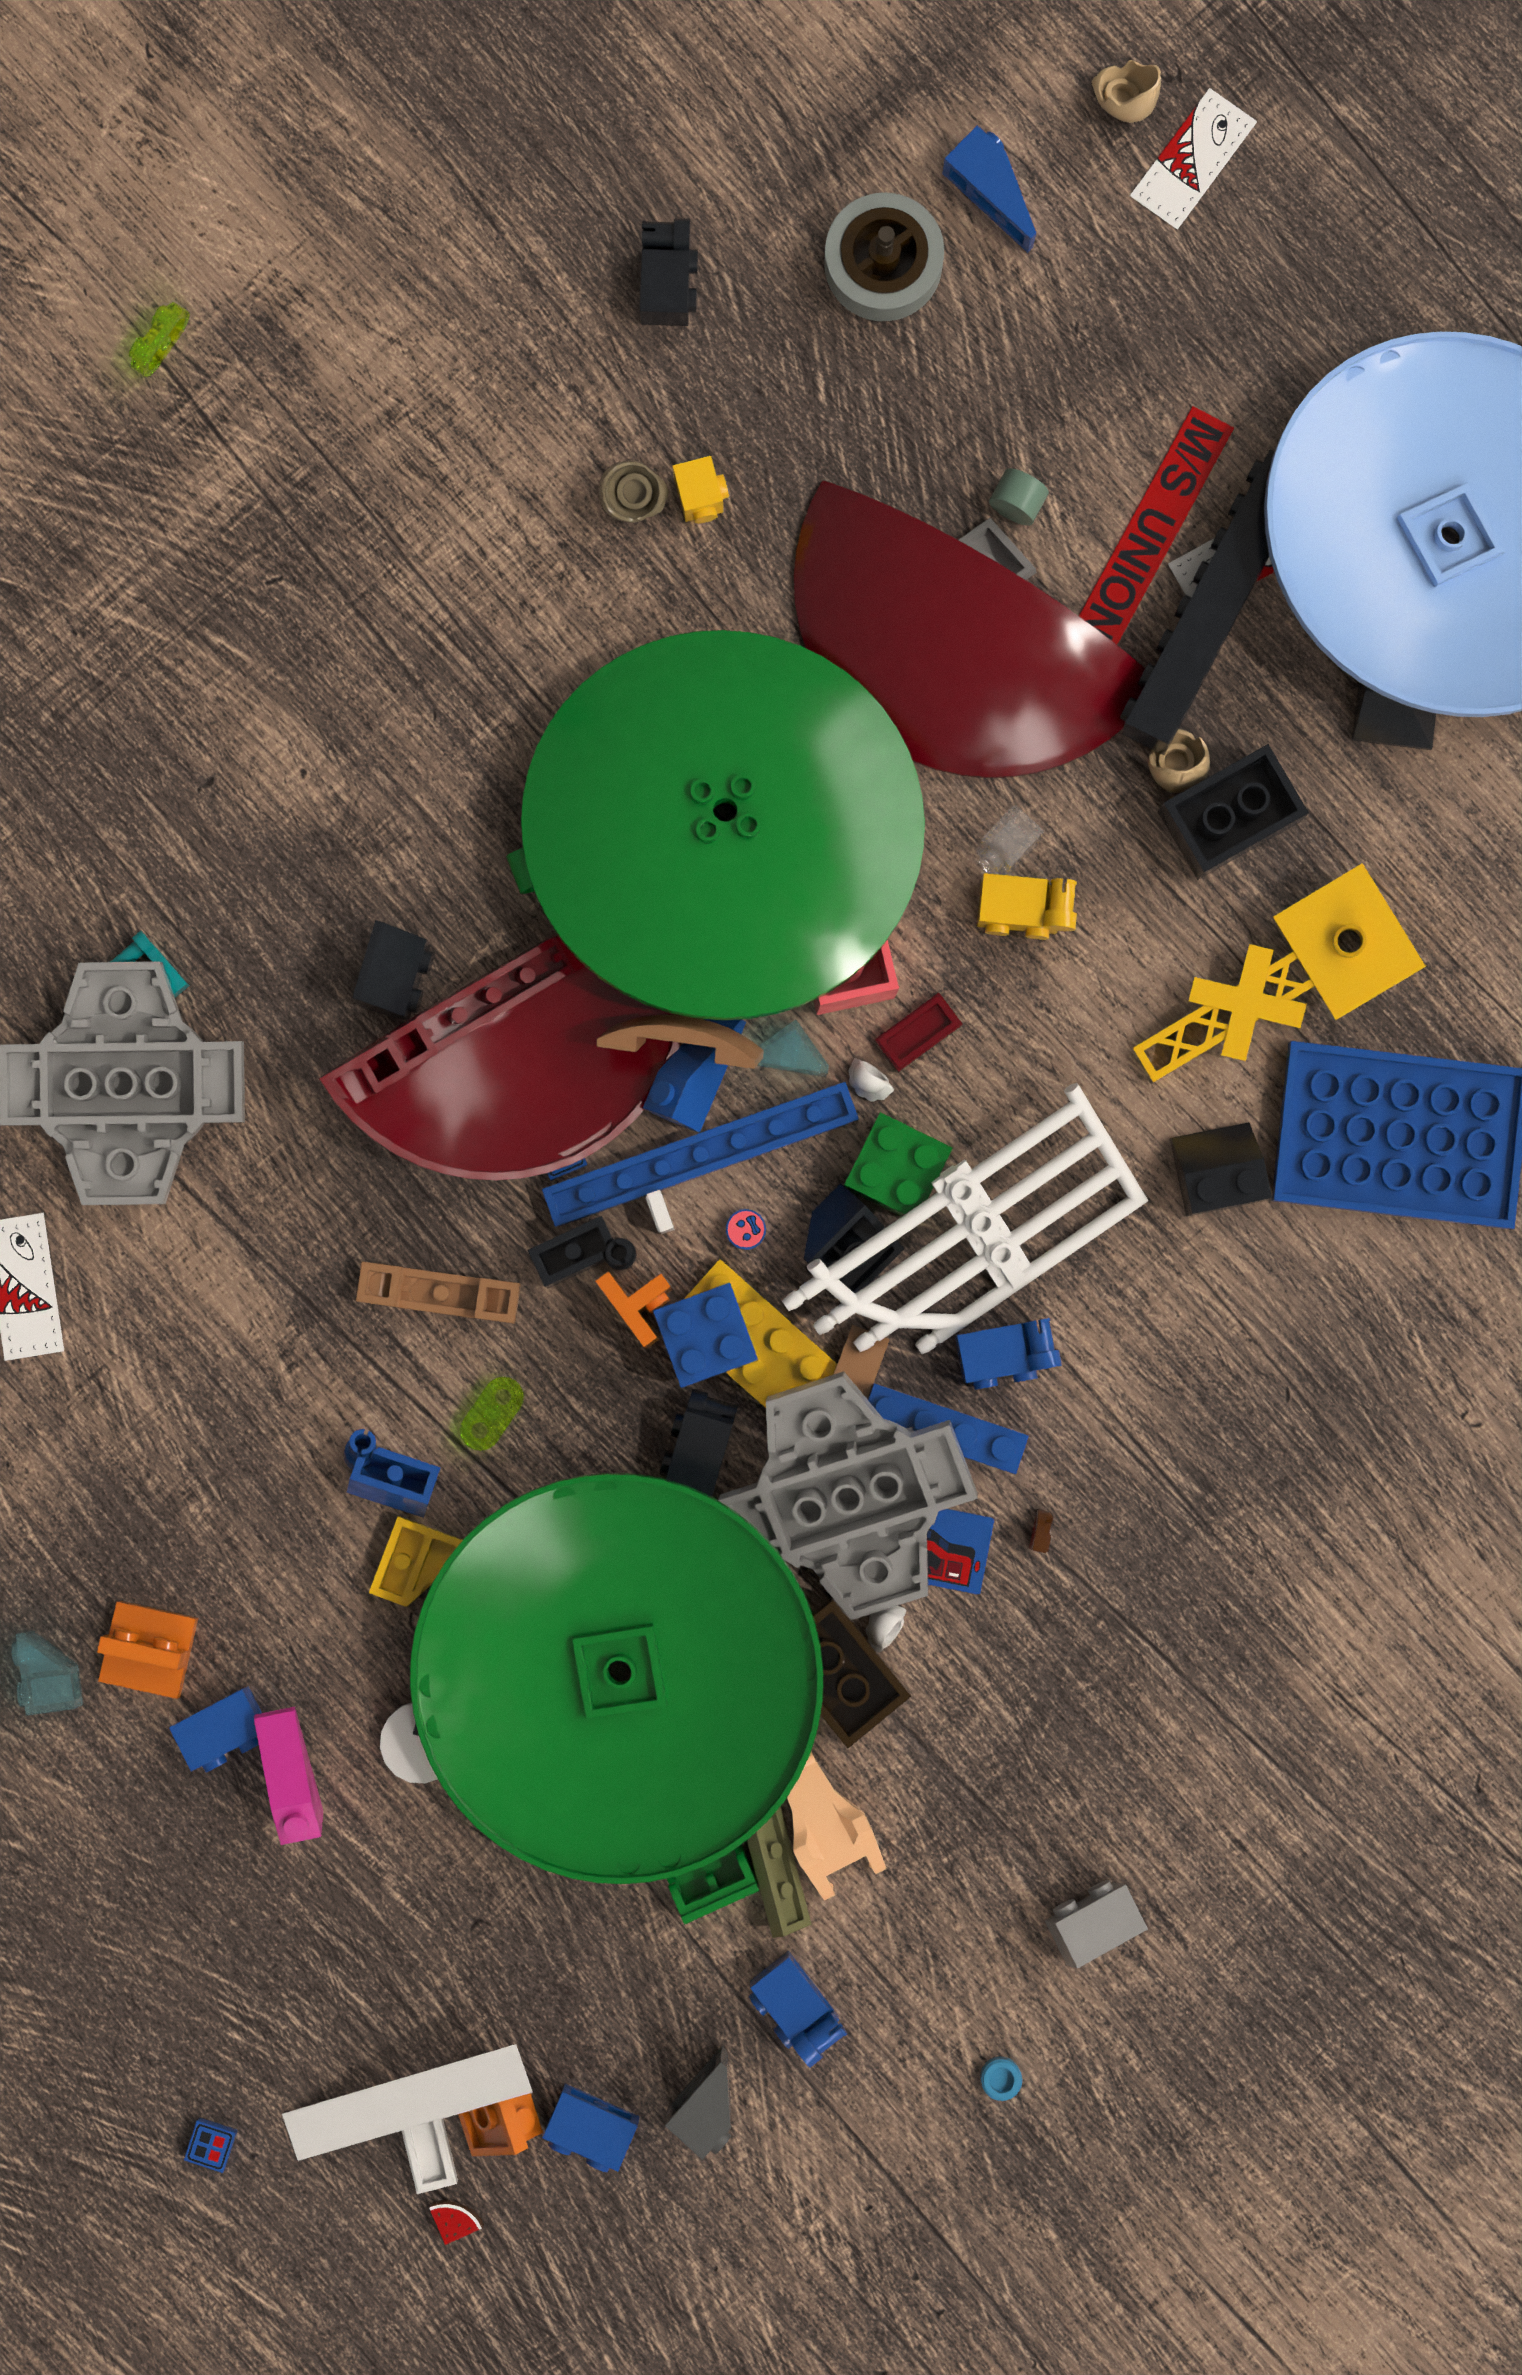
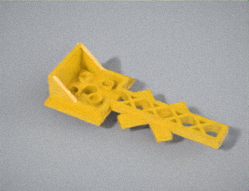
(1339, 977)

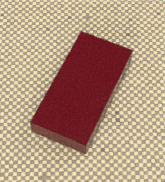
(918, 1032)

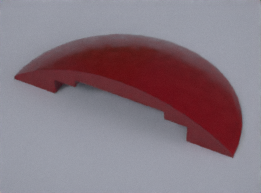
(954, 644)
(504, 1072)

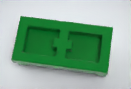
(713, 1885)

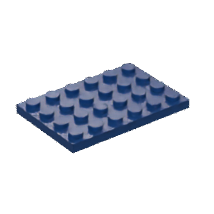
(1400, 1135)

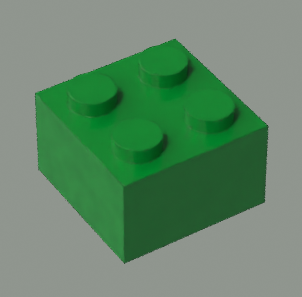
(897, 1166)

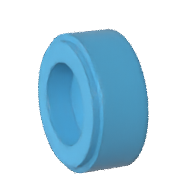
(1001, 2078)

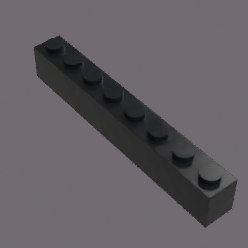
(1203, 620)

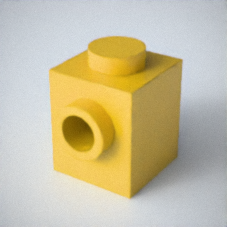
(700, 489)

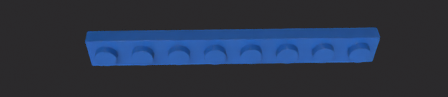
(700, 1154)

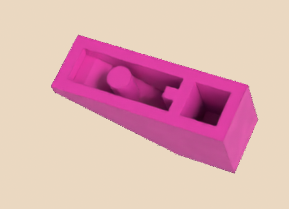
(289, 1776)

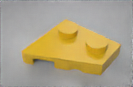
(411, 1561)

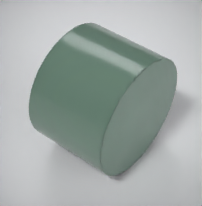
(1018, 496)

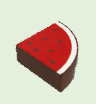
(1041, 1535)
(454, 2220)

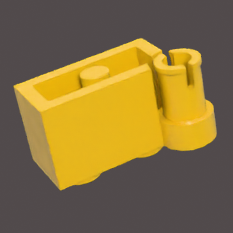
(1026, 905)

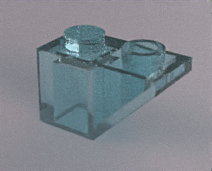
(47, 1676)

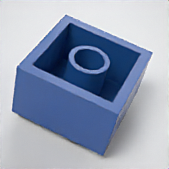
(705, 1335)

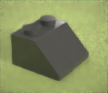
(703, 2108)

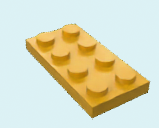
(782, 1350)

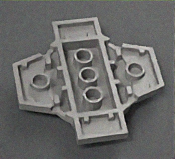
(122, 1083)
(853, 1493)

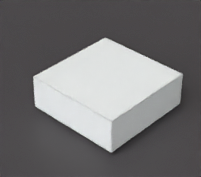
(659, 1212)

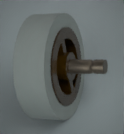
(884, 256)

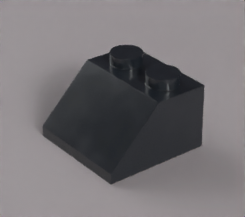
(393, 971)
(1220, 1169)

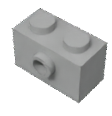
(1095, 1923)

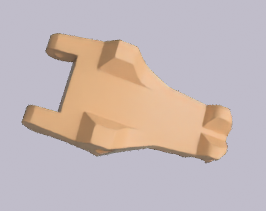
(828, 1829)

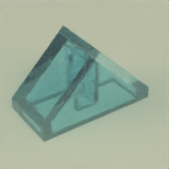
(793, 1052)

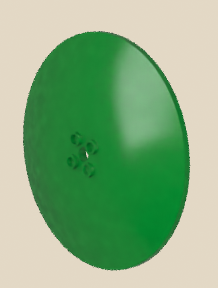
(706, 908)
(598, 1769)

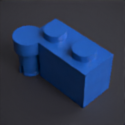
(1005, 1352)
(388, 1476)
(797, 2008)

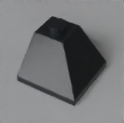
(1390, 722)
(841, 1226)

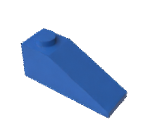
(986, 177)
(689, 1083)

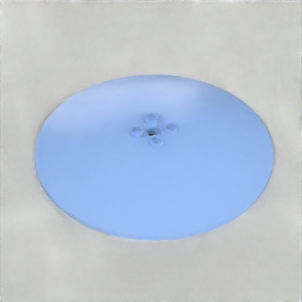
(1357, 508)

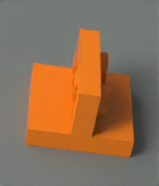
(649, 1297)
(147, 1649)
(501, 2127)

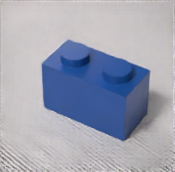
(218, 1730)
(590, 2129)

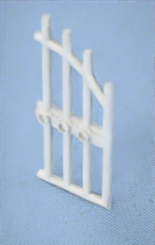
(983, 1227)

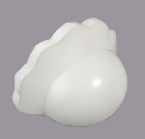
(869, 1081)
(884, 1627)

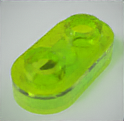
(166, 329)
(492, 1414)

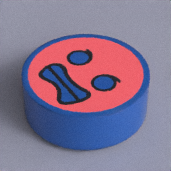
(745, 1229)

